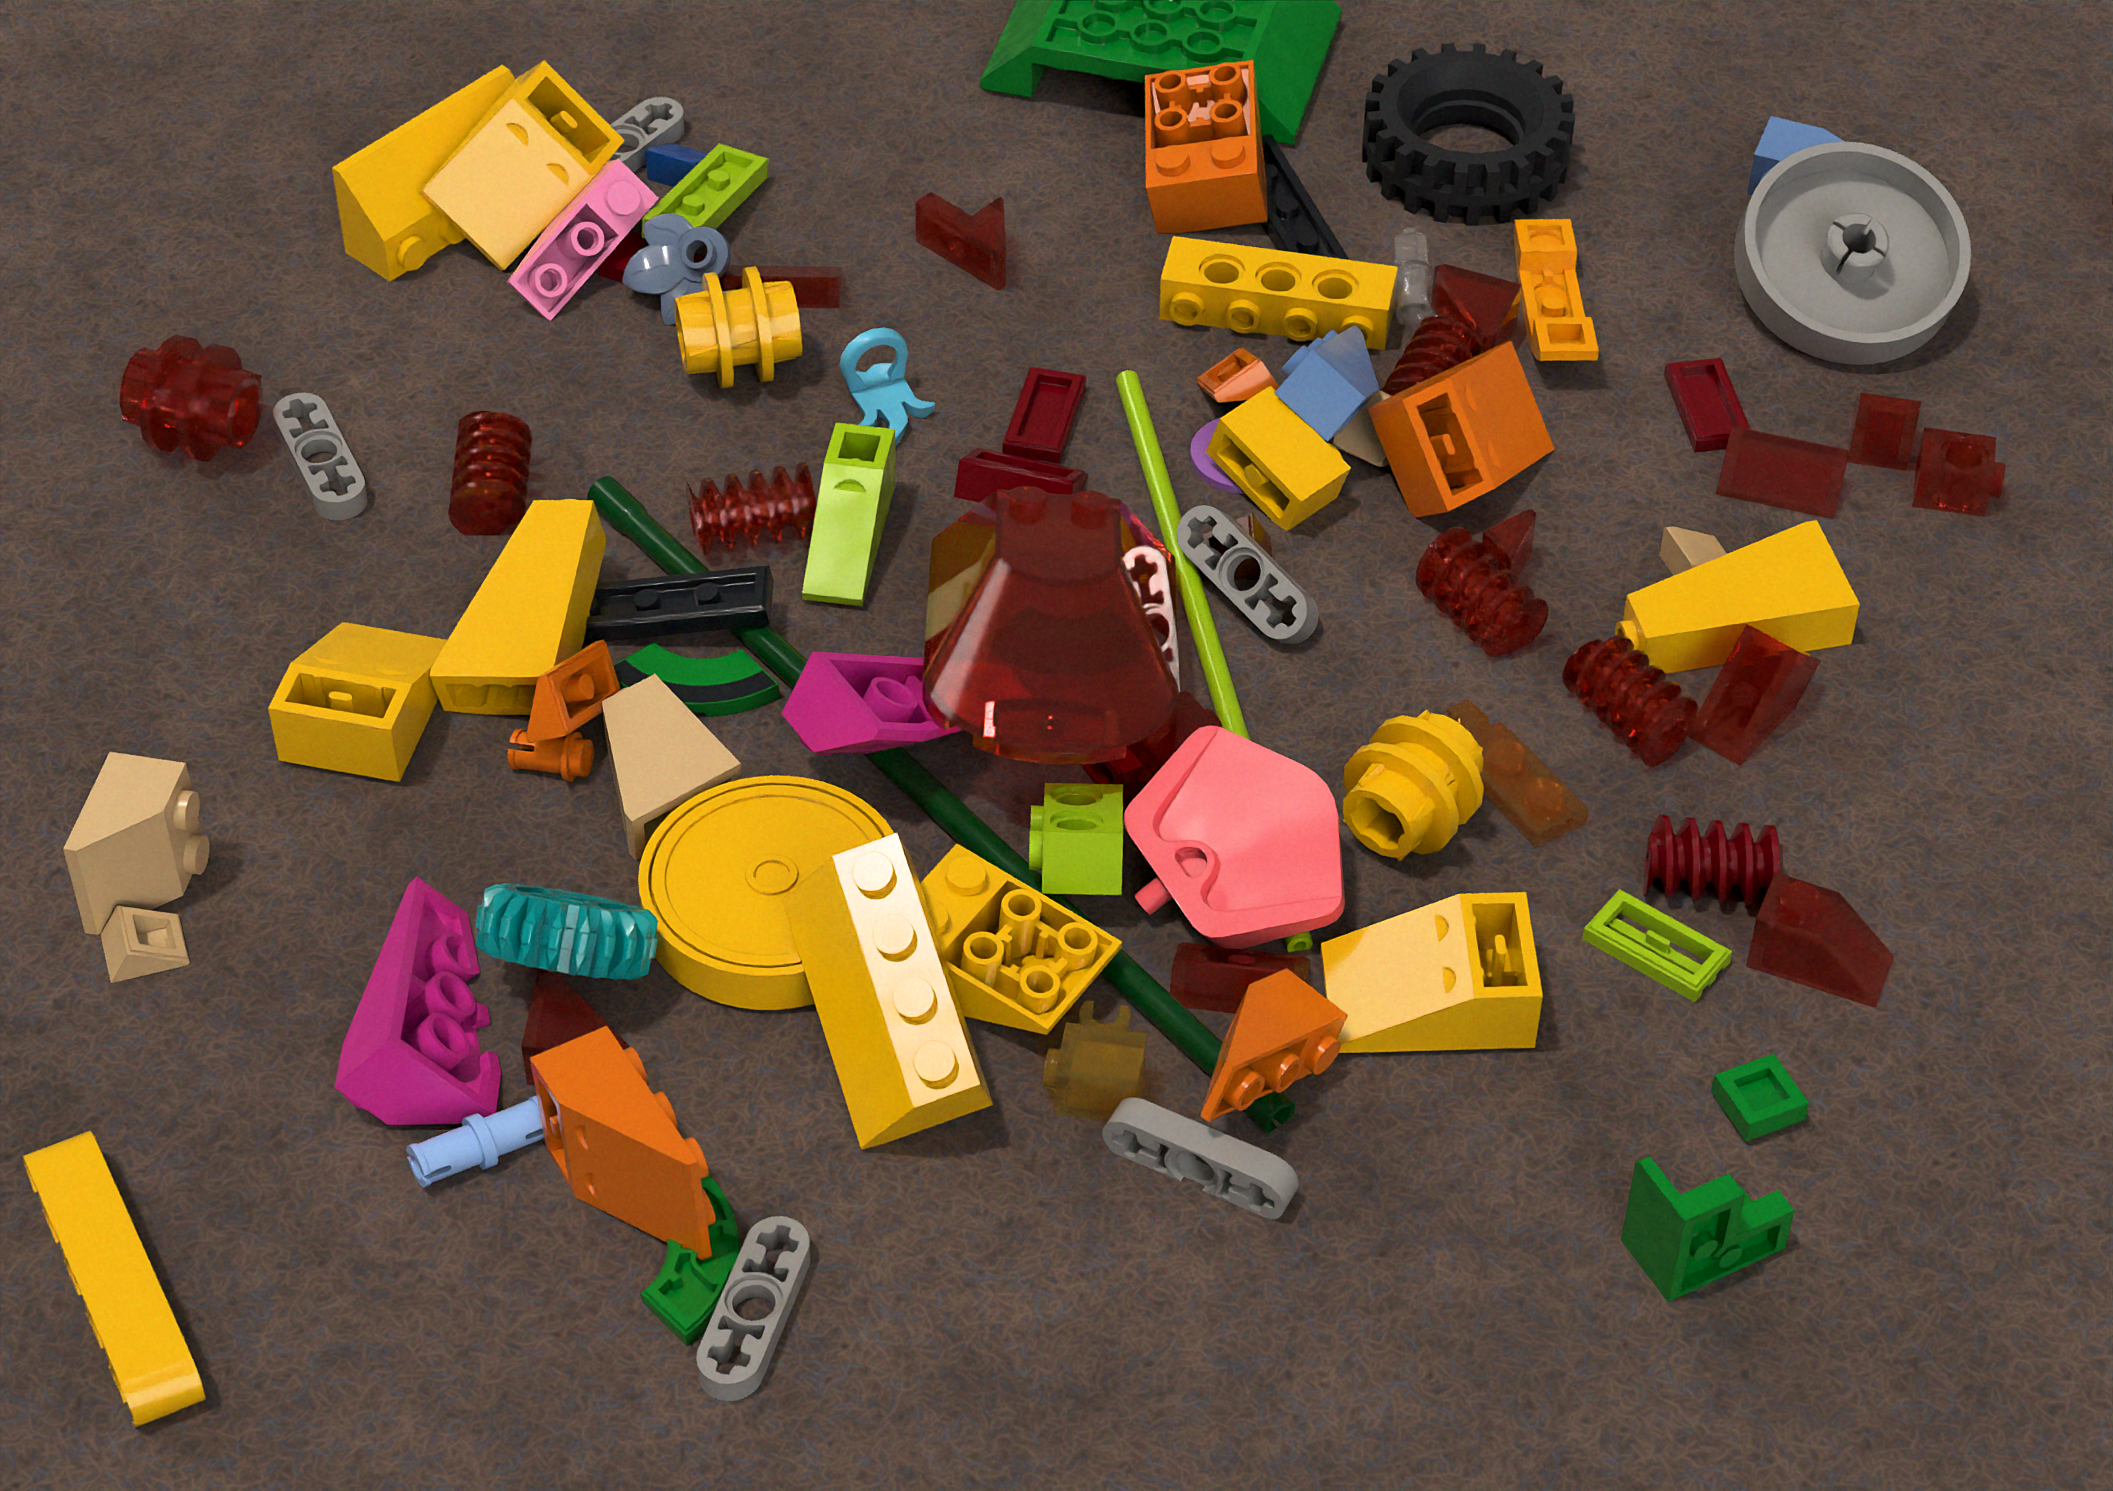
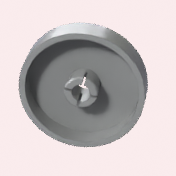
(1904, 264)

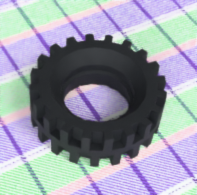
(1471, 91)

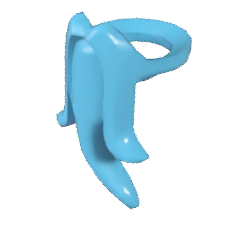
(882, 389)

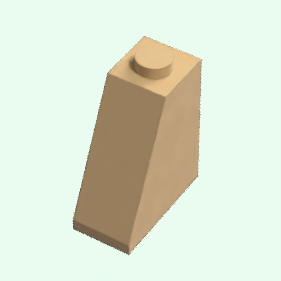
(659, 757)

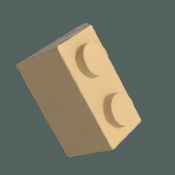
(135, 838)

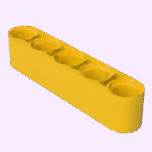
(114, 1279)

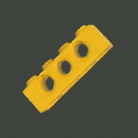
(1275, 291)

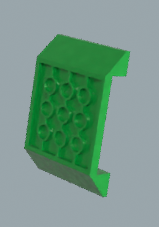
(1158, 36)

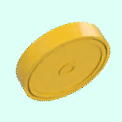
(721, 876)

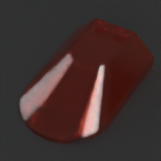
(1052, 628)

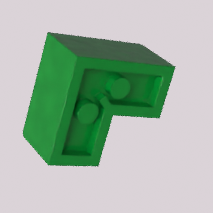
(1700, 1233)

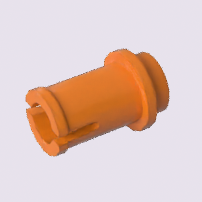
(562, 755)

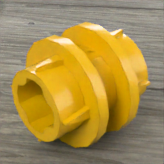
(738, 327)
(1413, 785)

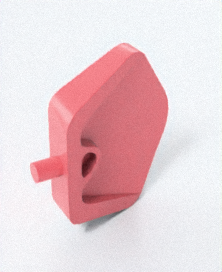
(1239, 841)

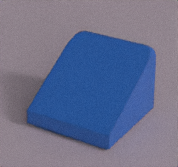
(671, 163)

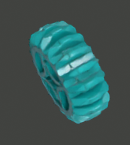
(566, 931)

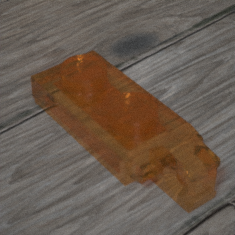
(1520, 781)

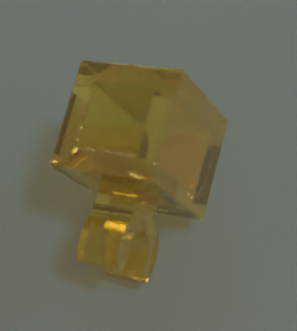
(1096, 1065)

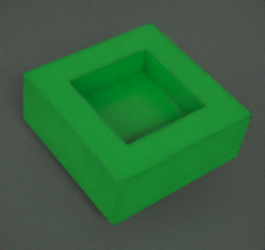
(1759, 1097)

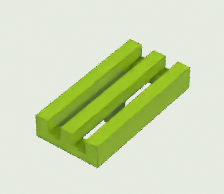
(1651, 951)

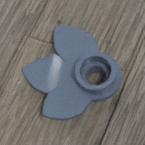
(668, 261)

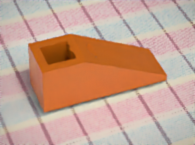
(1273, 1040)

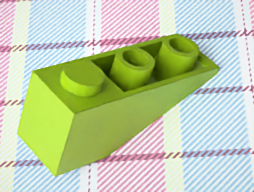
(850, 513)

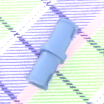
(476, 1142)

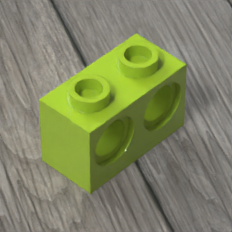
(1078, 839)

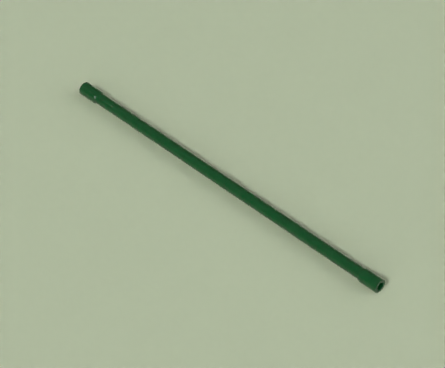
(1122, 972)

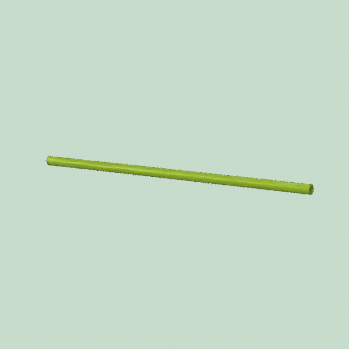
(1187, 574)

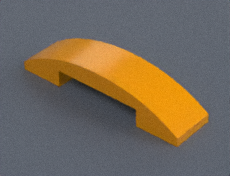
(1551, 291)

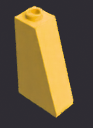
(1776, 584)
(525, 612)

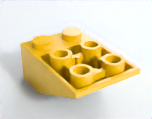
(522, 164)
(356, 701)
(1009, 946)
(1439, 978)

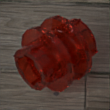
(191, 397)

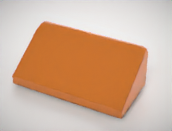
(1236, 377)
(572, 693)

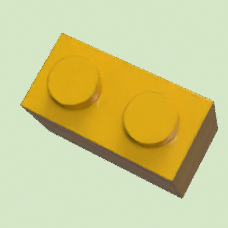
(1277, 459)

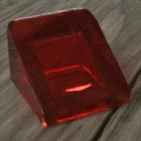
(1512, 540)

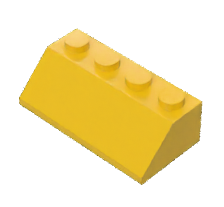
(378, 188)
(884, 994)

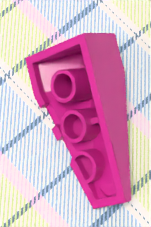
(860, 704)
(414, 1033)

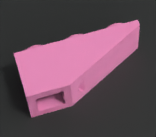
(581, 238)

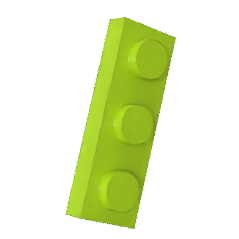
(713, 187)

